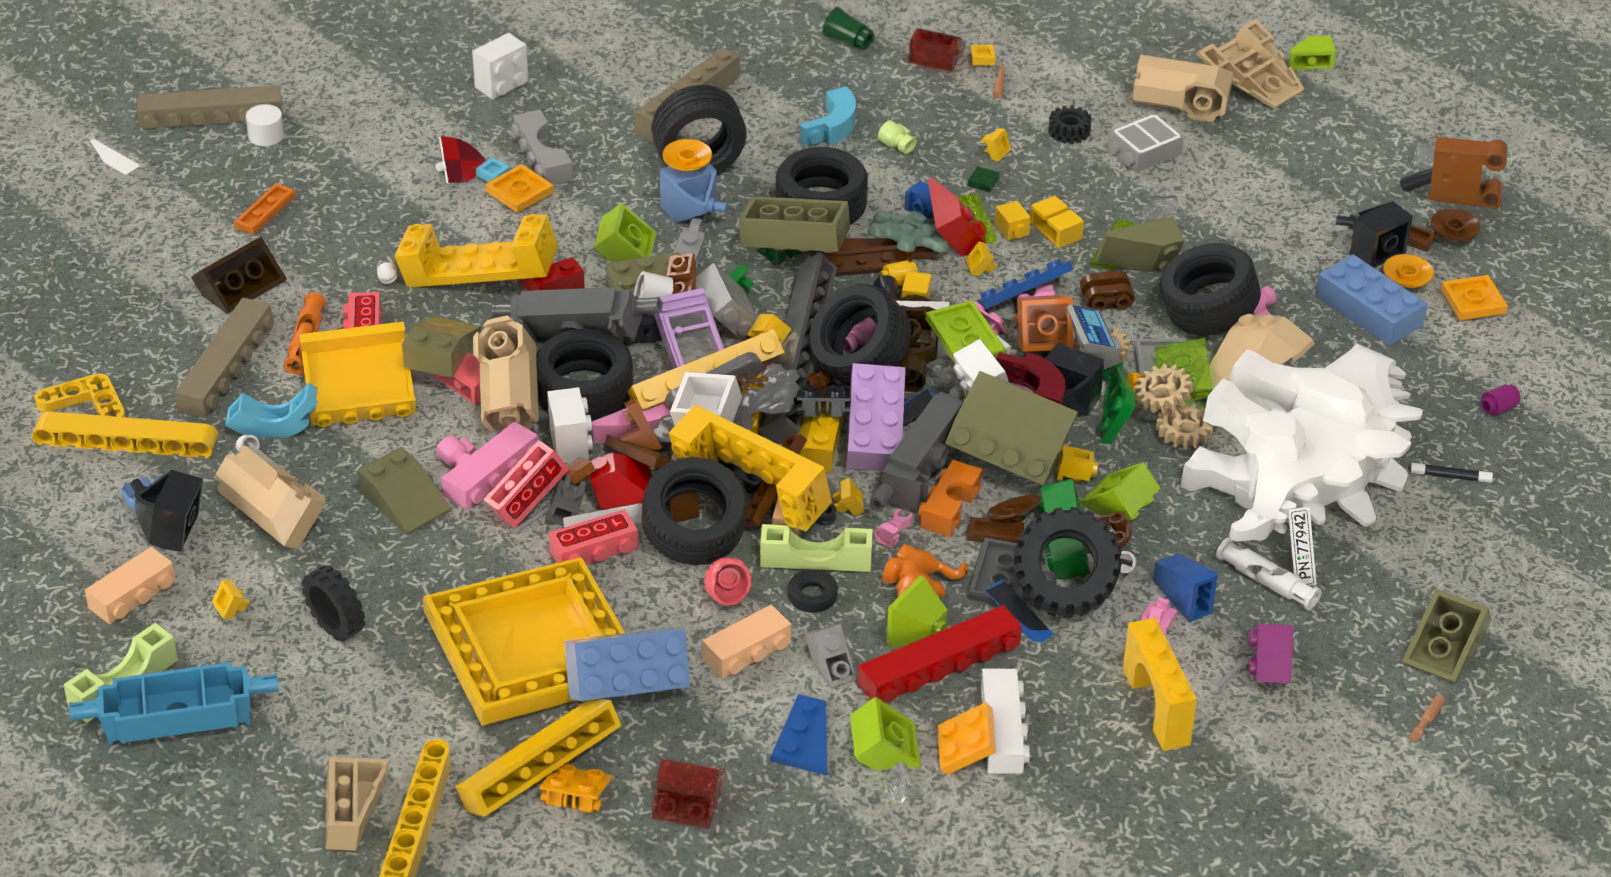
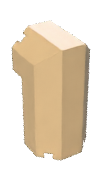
(1182, 86)
(506, 374)
(269, 495)

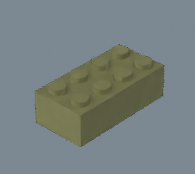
(794, 224)

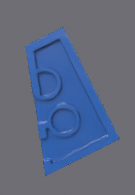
(804, 737)

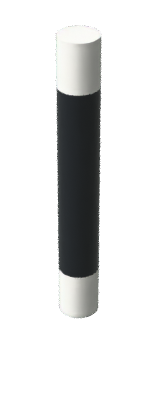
(1449, 472)

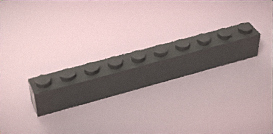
(811, 290)

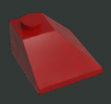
(619, 480)

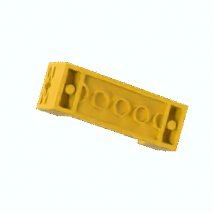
(428, 264)
(798, 481)

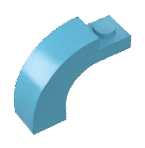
(836, 125)
(272, 421)

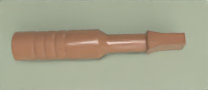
(999, 83)
(1428, 716)

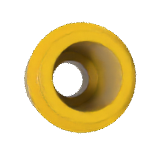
(898, 270)

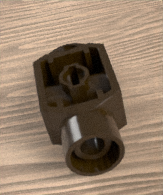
(922, 345)

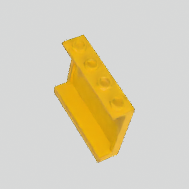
(358, 374)

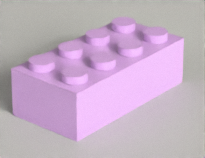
(875, 415)

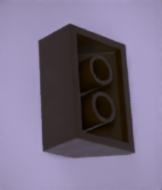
(239, 275)

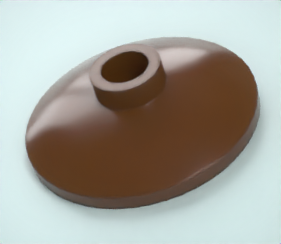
(1455, 224)
(1014, 508)

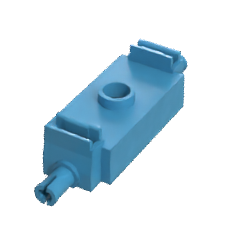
(174, 702)

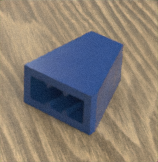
(1186, 585)

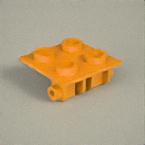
(576, 782)

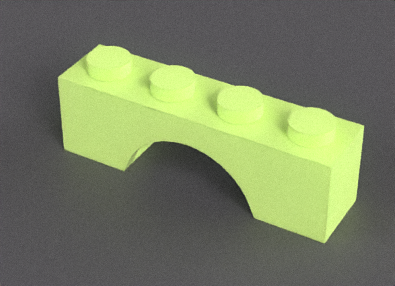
(786, 550)
(149, 653)

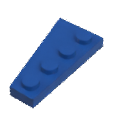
(1032, 279)

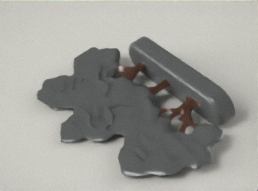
(773, 398)

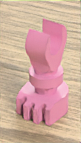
(889, 531)

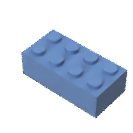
(1371, 299)
(627, 663)

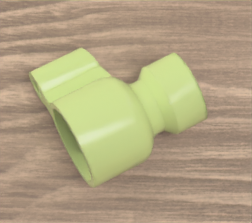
(896, 136)

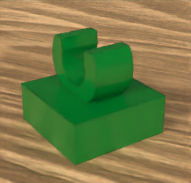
(739, 276)

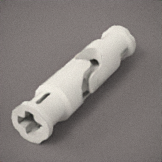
(1271, 575)

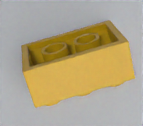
(821, 436)

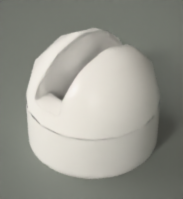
(387, 273)
(248, 440)
(1128, 556)

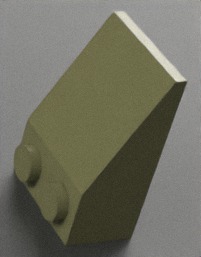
(1142, 246)
(438, 345)
(402, 490)
(1447, 636)

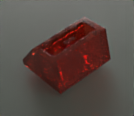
(935, 49)
(687, 792)

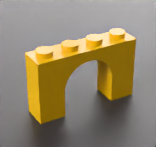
(1152, 662)

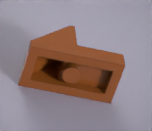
(642, 433)

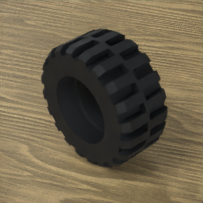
(1075, 526)

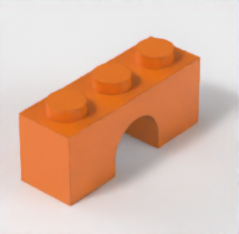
(942, 511)

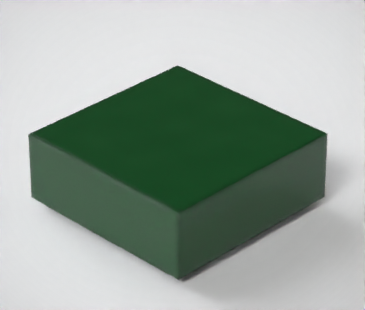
(983, 179)

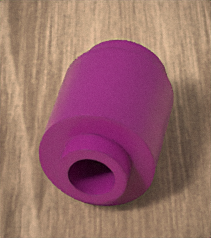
(1500, 399)

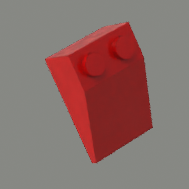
(955, 220)

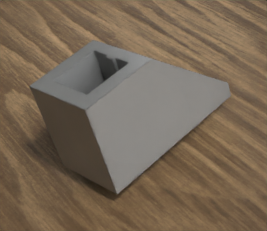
(831, 654)

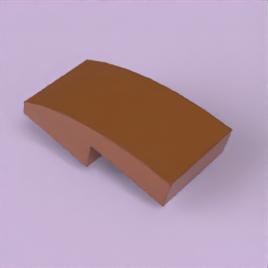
(683, 272)
(579, 470)

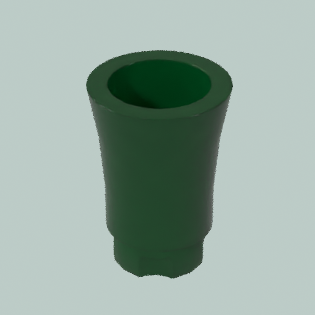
(847, 29)

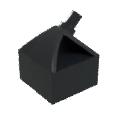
(1378, 232)
(1082, 377)
(168, 508)

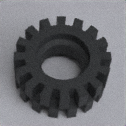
(1069, 124)

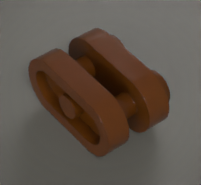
(1107, 290)

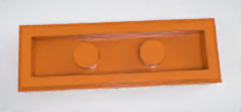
(264, 209)

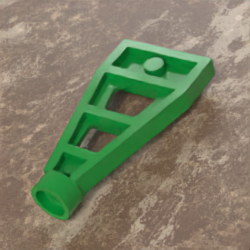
(1118, 403)

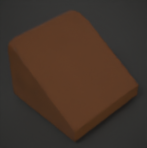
(684, 507)

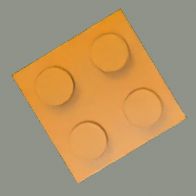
(519, 188)
(1474, 297)
(966, 738)

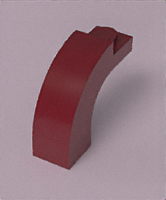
(1035, 374)

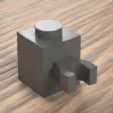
(565, 501)

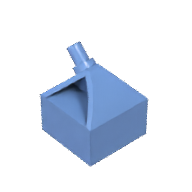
(689, 192)

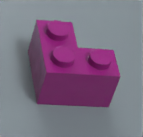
(1272, 652)

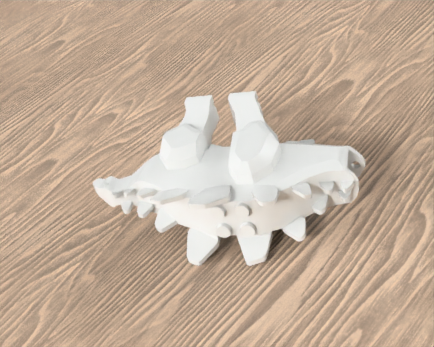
(1305, 438)

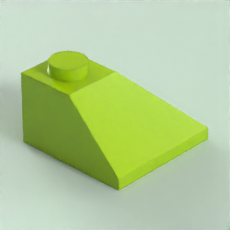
(915, 615)

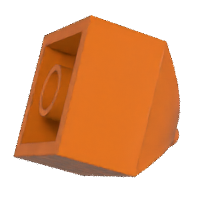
(1044, 322)

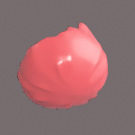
(728, 581)

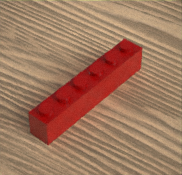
(940, 655)

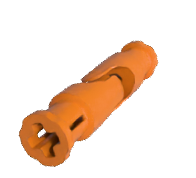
(307, 322)

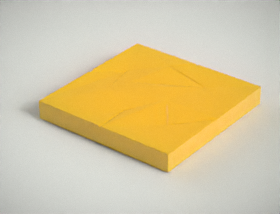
(511, 635)

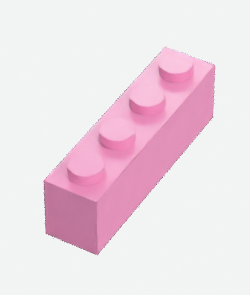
(487, 466)

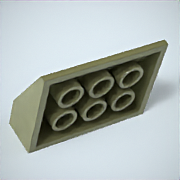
(1011, 428)

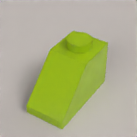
(1313, 53)

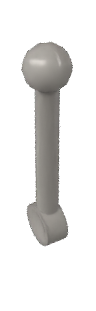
(517, 530)
(1242, 663)

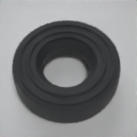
(812, 603)

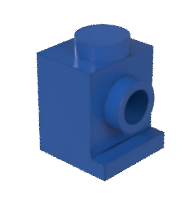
(919, 199)

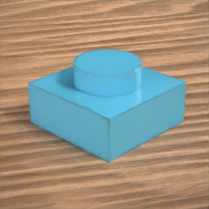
(492, 169)

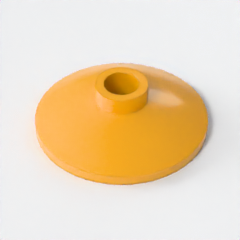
(687, 155)
(1408, 270)

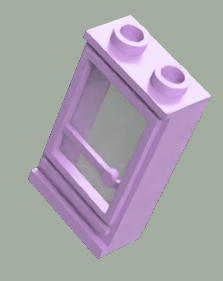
(687, 327)

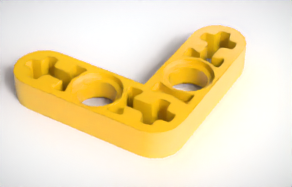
(87, 391)

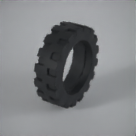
(328, 587)

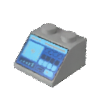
(1094, 334)

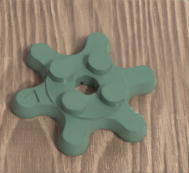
(908, 231)

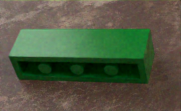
(1067, 555)

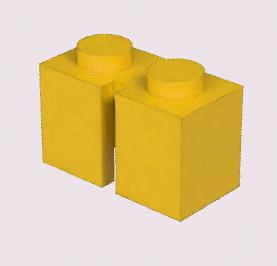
(1056, 221)

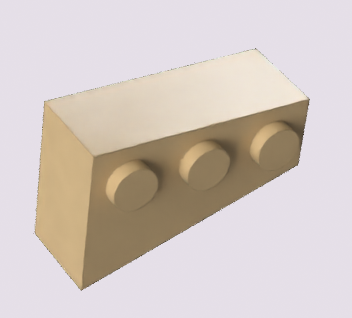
(351, 797)

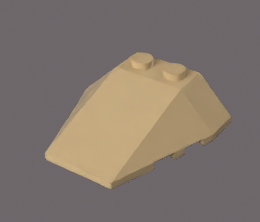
(1255, 65)
(1267, 335)

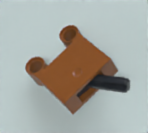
(1459, 171)

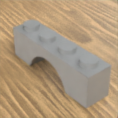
(549, 163)

